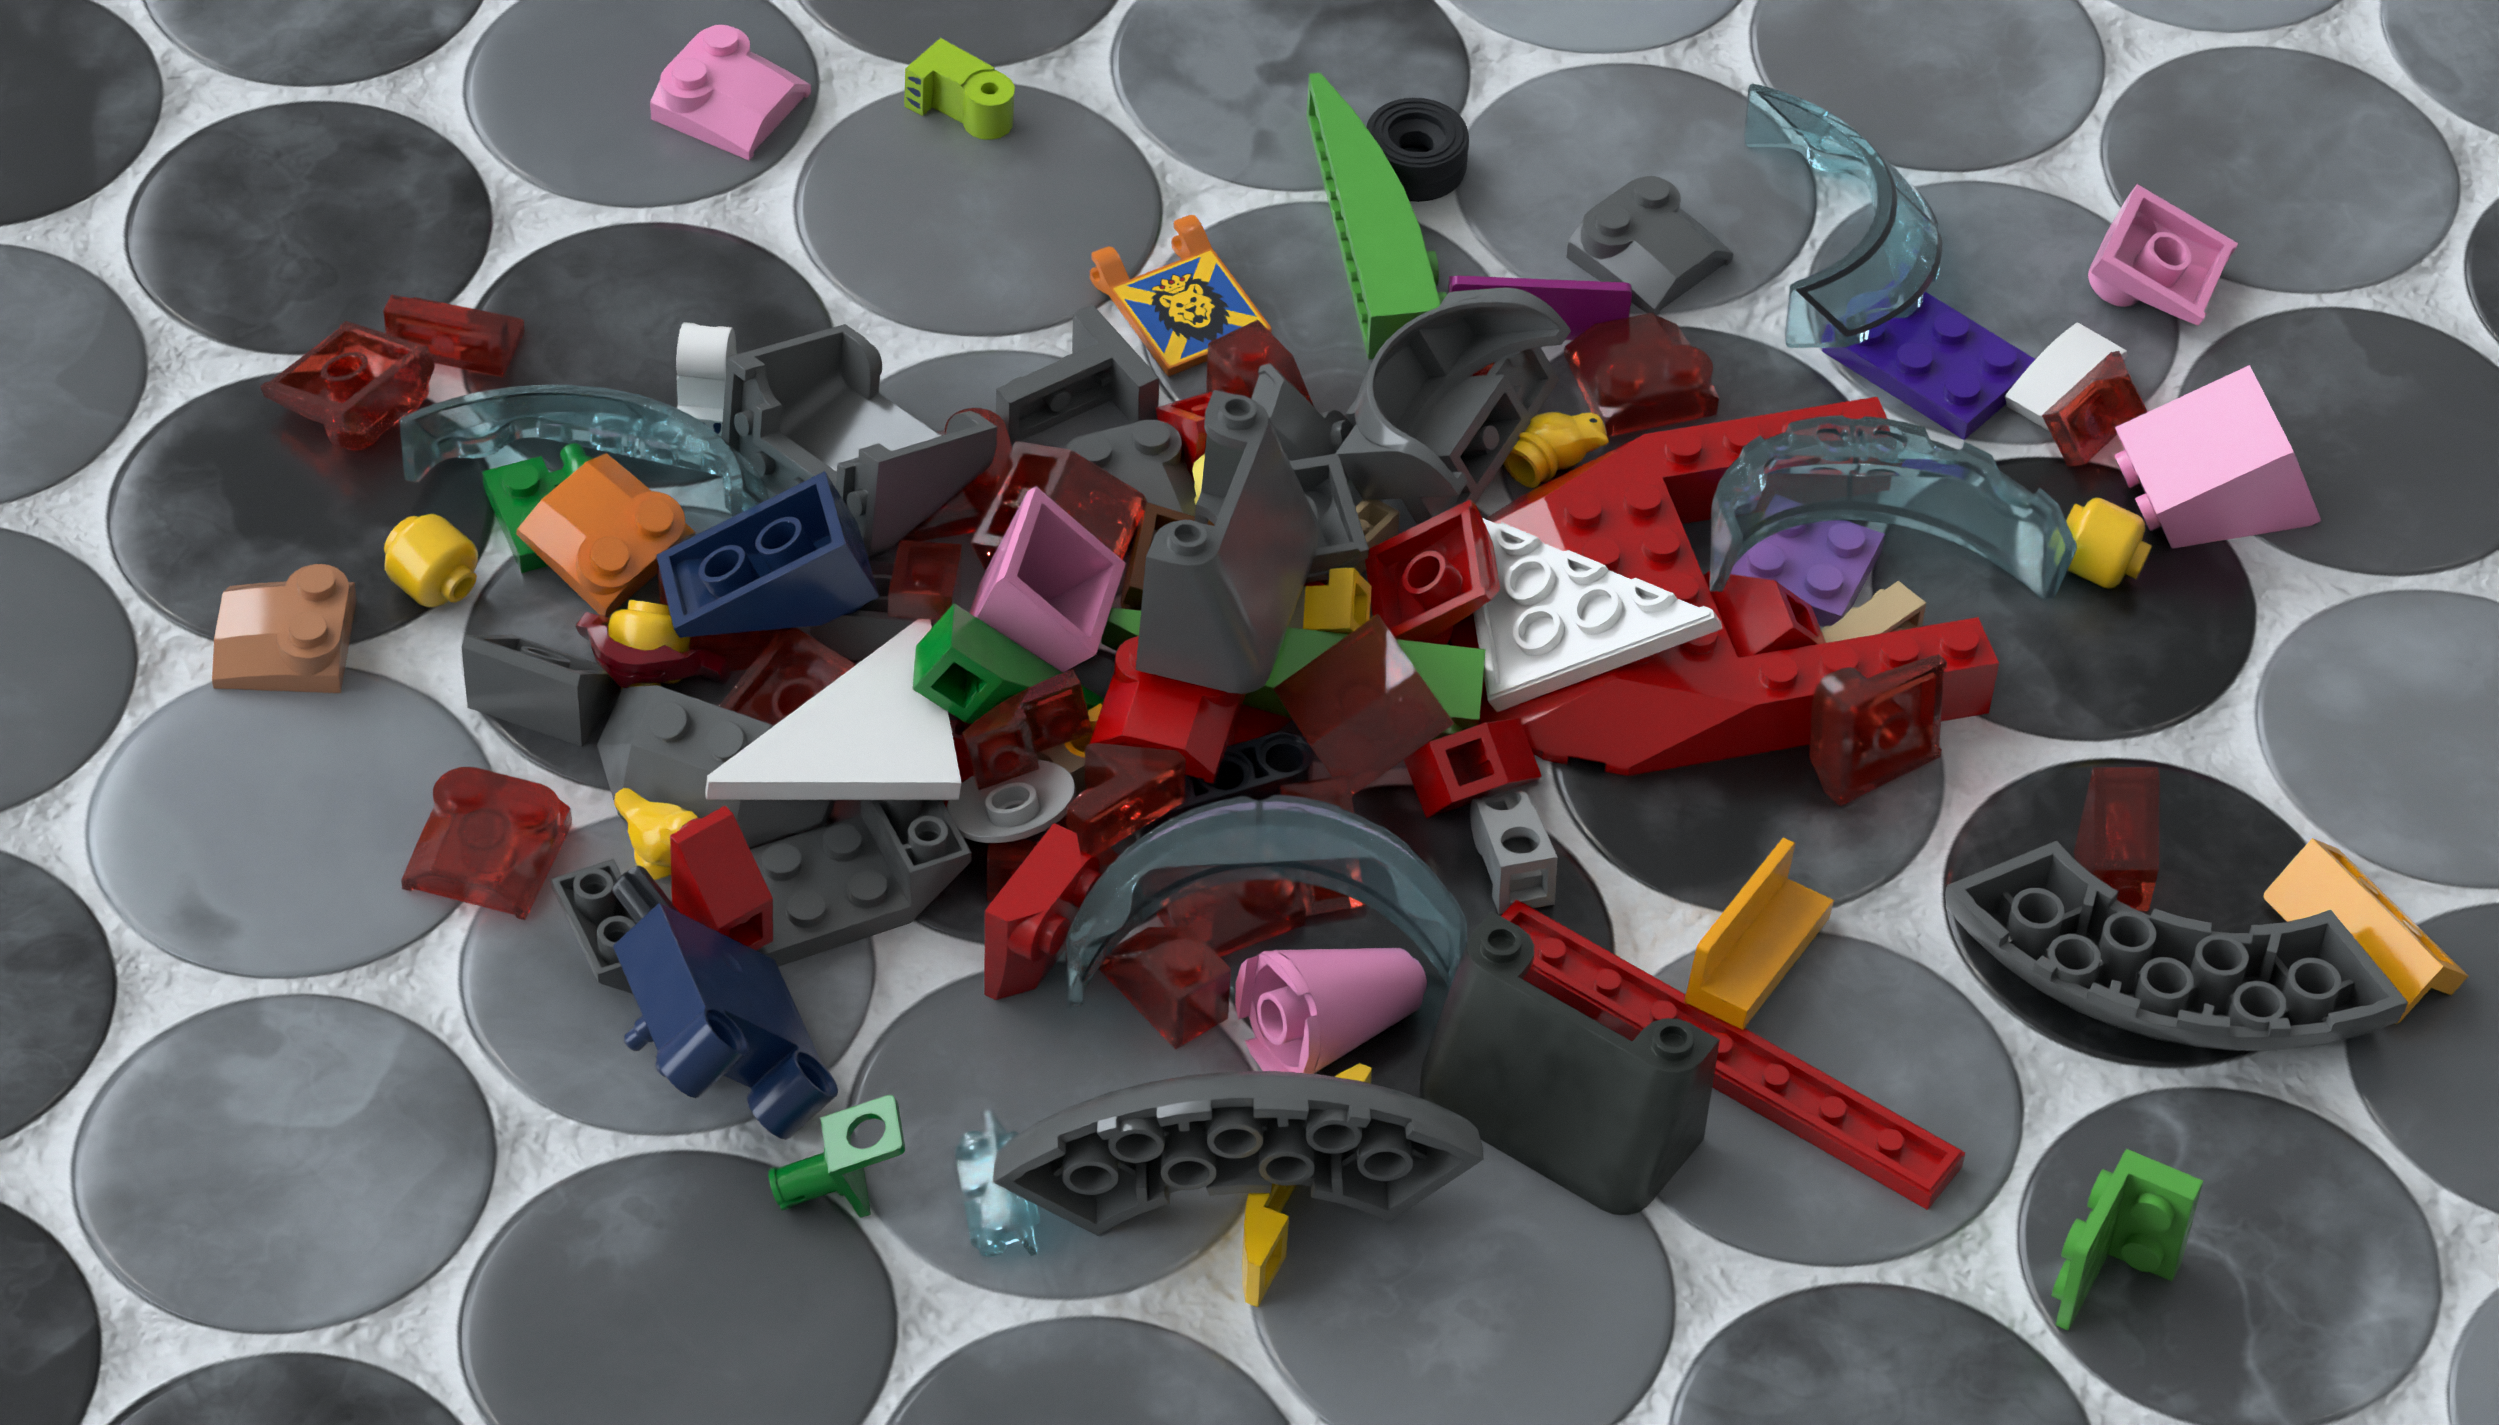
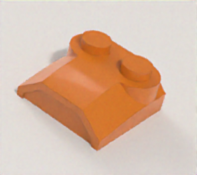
(604, 532)

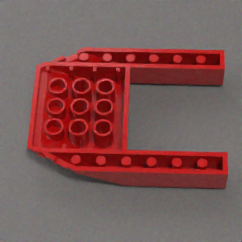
(1698, 696)

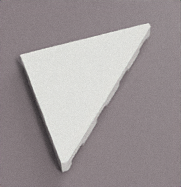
(1570, 619)
(853, 740)

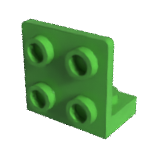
(2136, 1216)

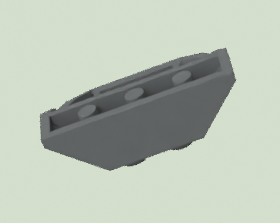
(670, 743)

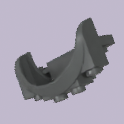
(1430, 426)

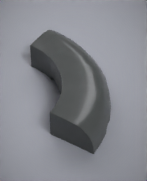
(2171, 973)
(1236, 1137)

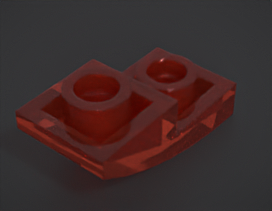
(1036, 719)

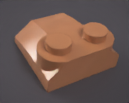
(285, 633)

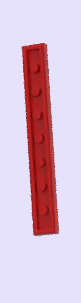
(1746, 1064)

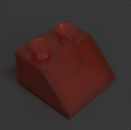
(1363, 705)

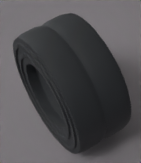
(1428, 126)

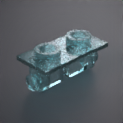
(1000, 1214)

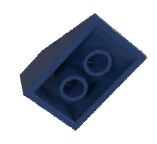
(770, 566)

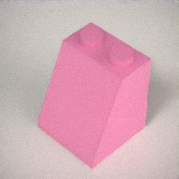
(2215, 465)
(1049, 584)

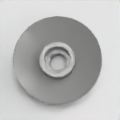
(1015, 806)

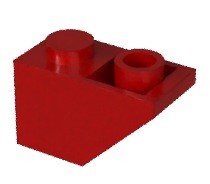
(1764, 616)
(1472, 765)
(719, 880)

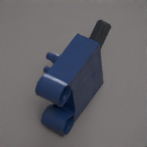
(716, 1011)

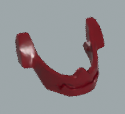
(659, 665)

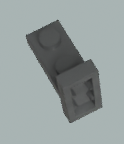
(1096, 372)

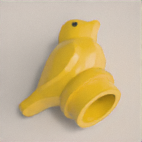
(1552, 444)
(650, 829)

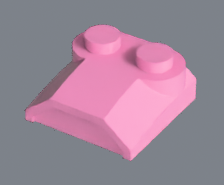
(725, 92)
(2159, 258)

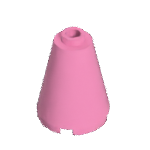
(1323, 1002)

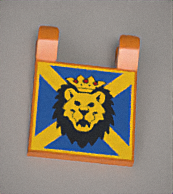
(1179, 304)

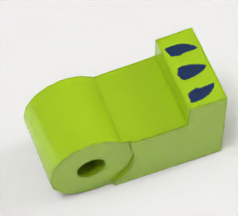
(961, 89)

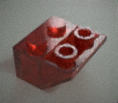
(1078, 486)

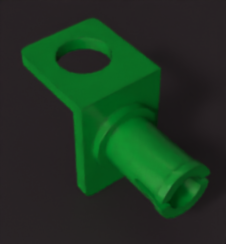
(841, 1164)

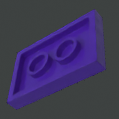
(1939, 365)

